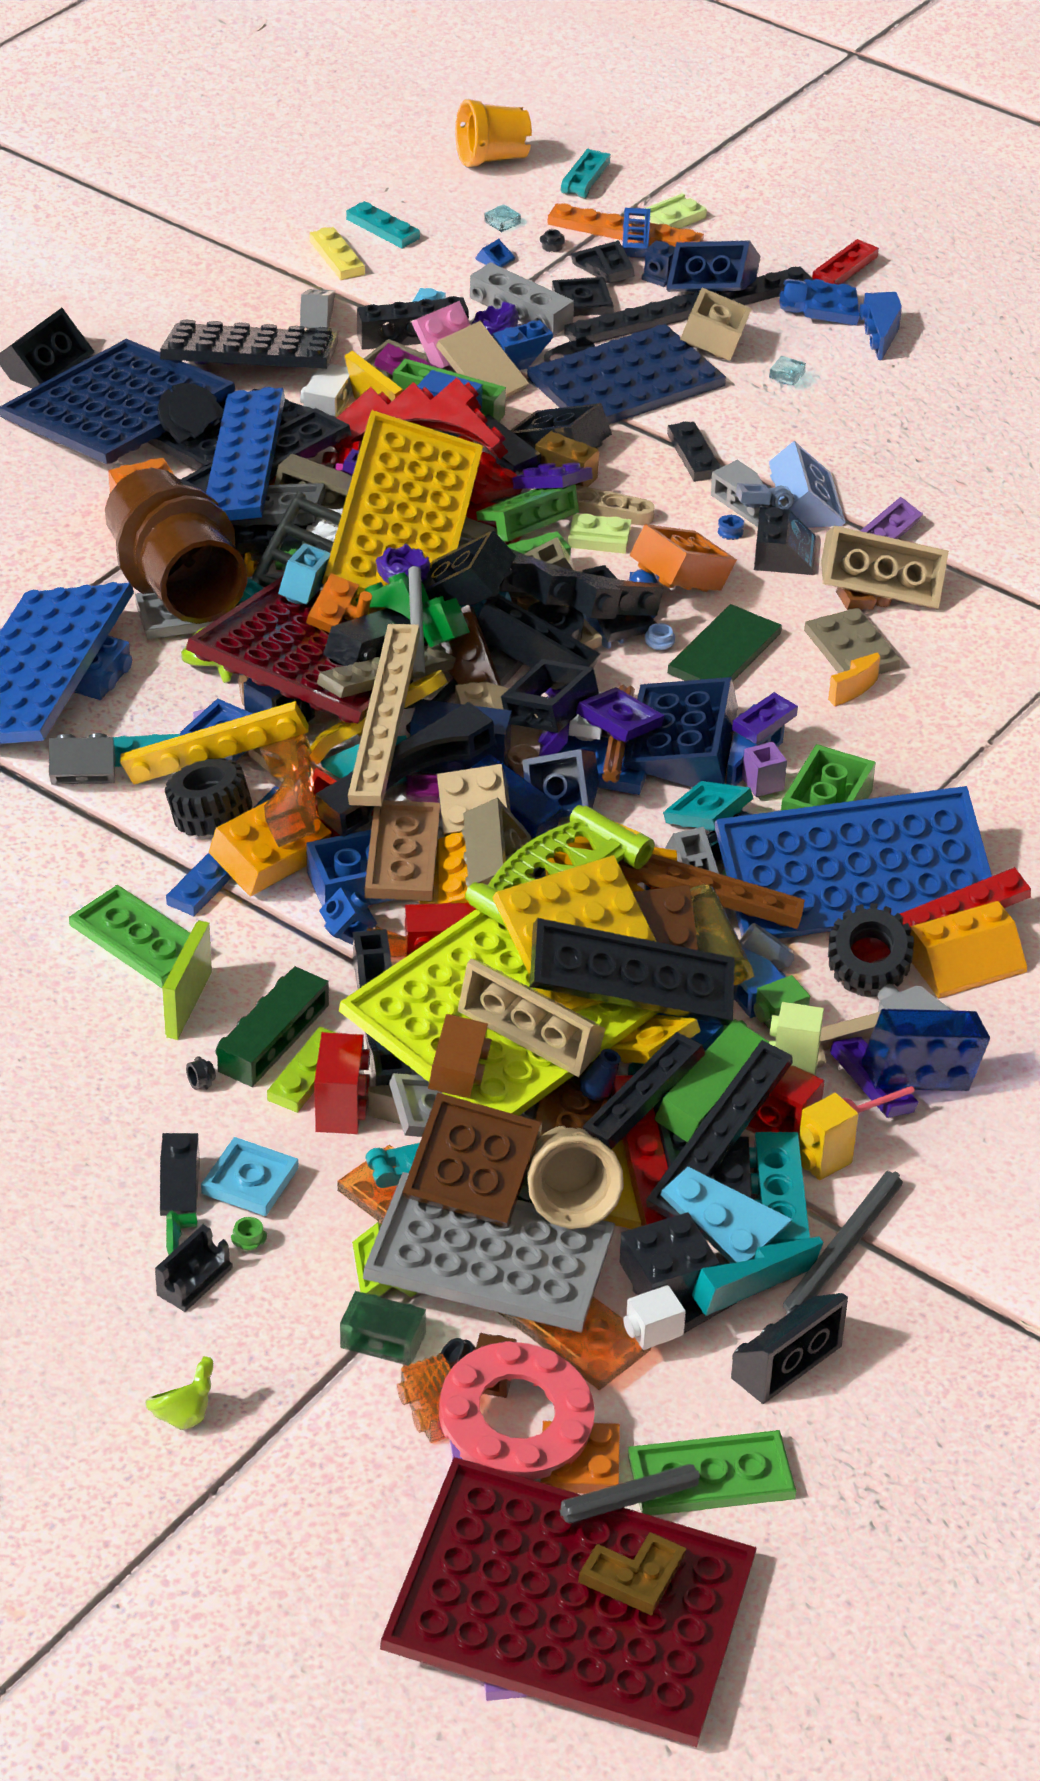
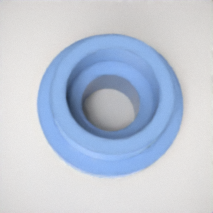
(660, 636)

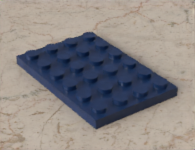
(628, 374)

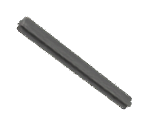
(845, 1240)

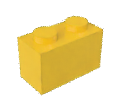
(827, 1136)

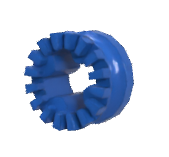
(730, 527)

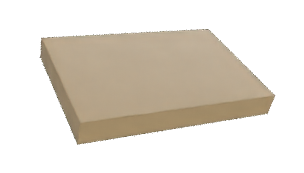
(479, 356)

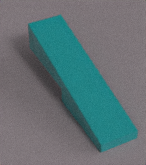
(771, 1265)

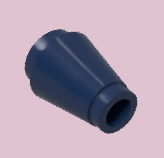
(600, 1076)

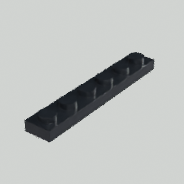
(726, 1119)

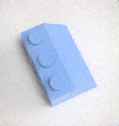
(811, 485)

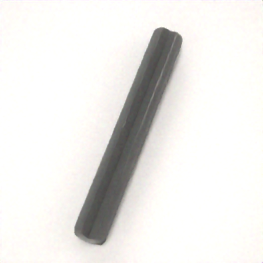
(629, 1493)

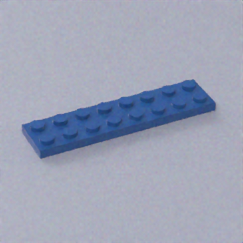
(246, 451)

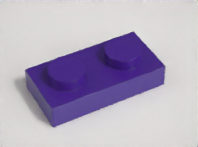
(765, 718)

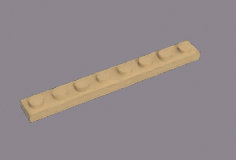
(384, 715)

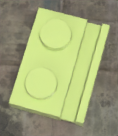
(677, 212)
(599, 533)

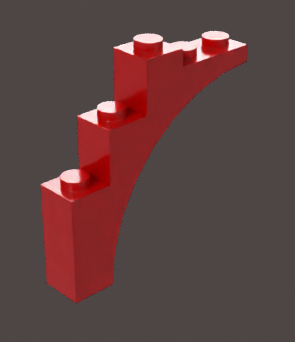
(451, 410)

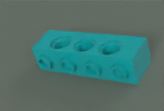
(779, 1180)

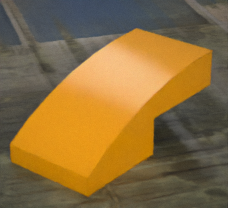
(856, 681)

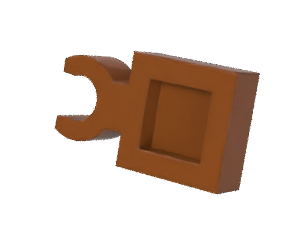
(860, 600)

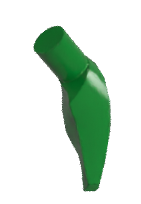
(174, 1224)

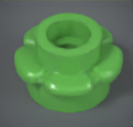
(248, 1233)

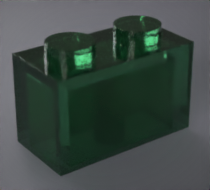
(382, 1328)

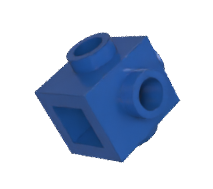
(347, 914)

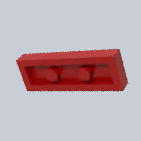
(846, 262)

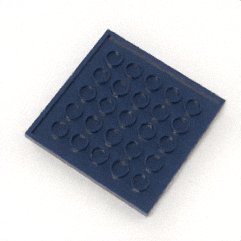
(108, 400)

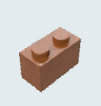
(458, 1056)

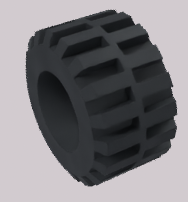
(207, 795)
(870, 924)

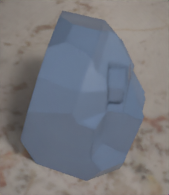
(766, 945)

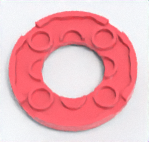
(523, 1457)

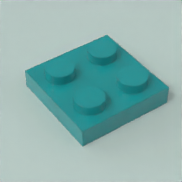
(707, 803)

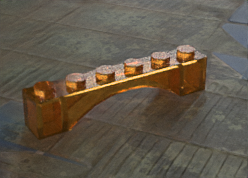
(292, 808)

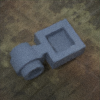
(756, 494)

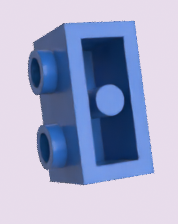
(106, 669)

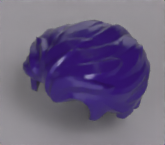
(498, 319)
(400, 560)

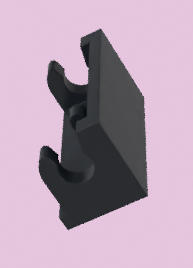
(192, 1269)

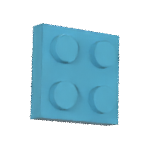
(249, 1176)

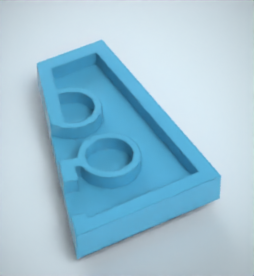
(724, 1216)

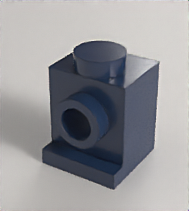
(658, 263)

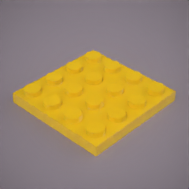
(582, 896)

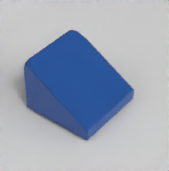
(495, 253)

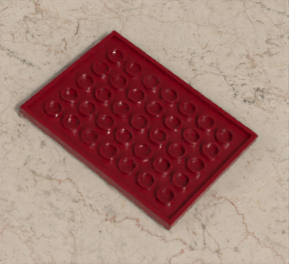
(277, 649)
(504, 1604)

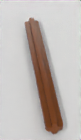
(615, 751)

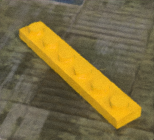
(214, 742)

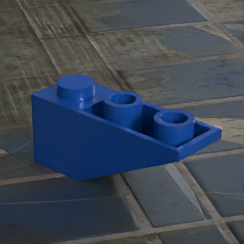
(882, 319)

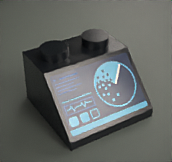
(783, 543)

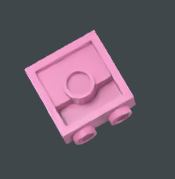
(438, 326)

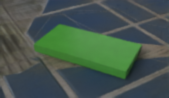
(132, 932)
(731, 1470)

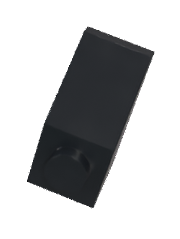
(179, 1173)

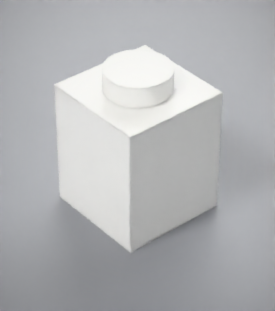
(655, 1317)

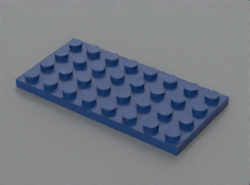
(48, 651)
(856, 853)

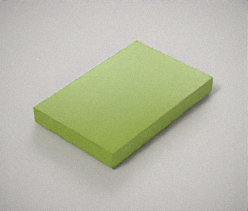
(187, 980)

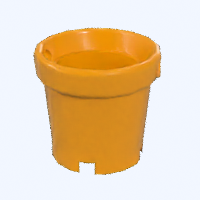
(491, 132)

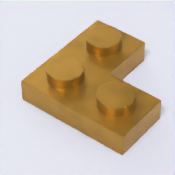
(635, 1581)

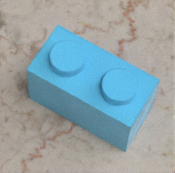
(304, 574)

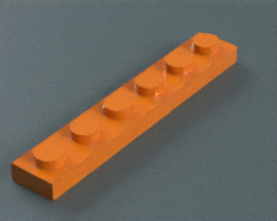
(611, 225)

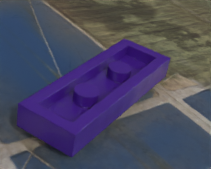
(849, 1055)

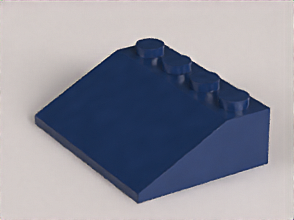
(694, 733)

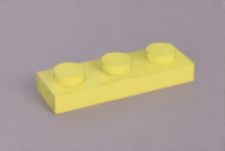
(337, 253)

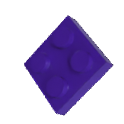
(552, 477)
(619, 714)

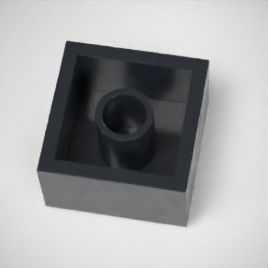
(666, 1254)

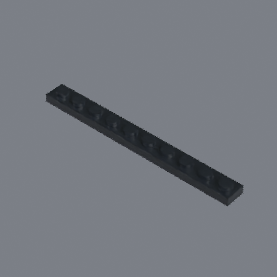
(673, 309)

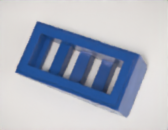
(636, 249)

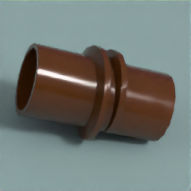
(176, 545)

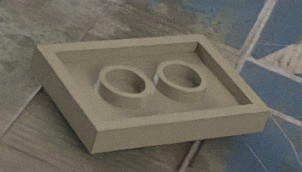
(849, 637)

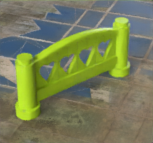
(603, 834)

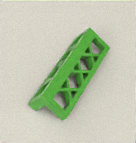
(531, 511)

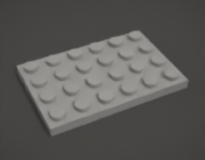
(515, 1270)

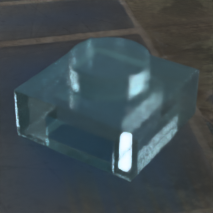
(502, 218)
(787, 370)

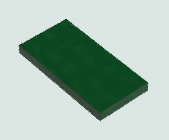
(725, 646)

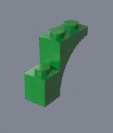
(441, 618)

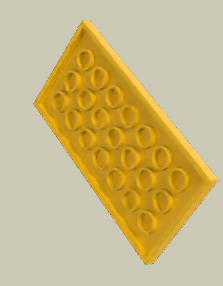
(404, 490)

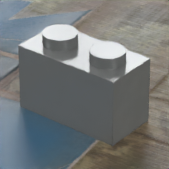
(82, 759)

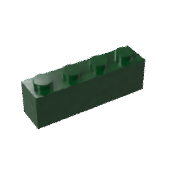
(272, 1026)

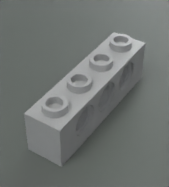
(533, 302)

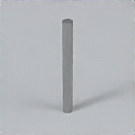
(416, 617)

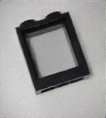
(554, 713)

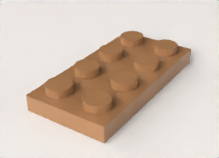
(403, 851)

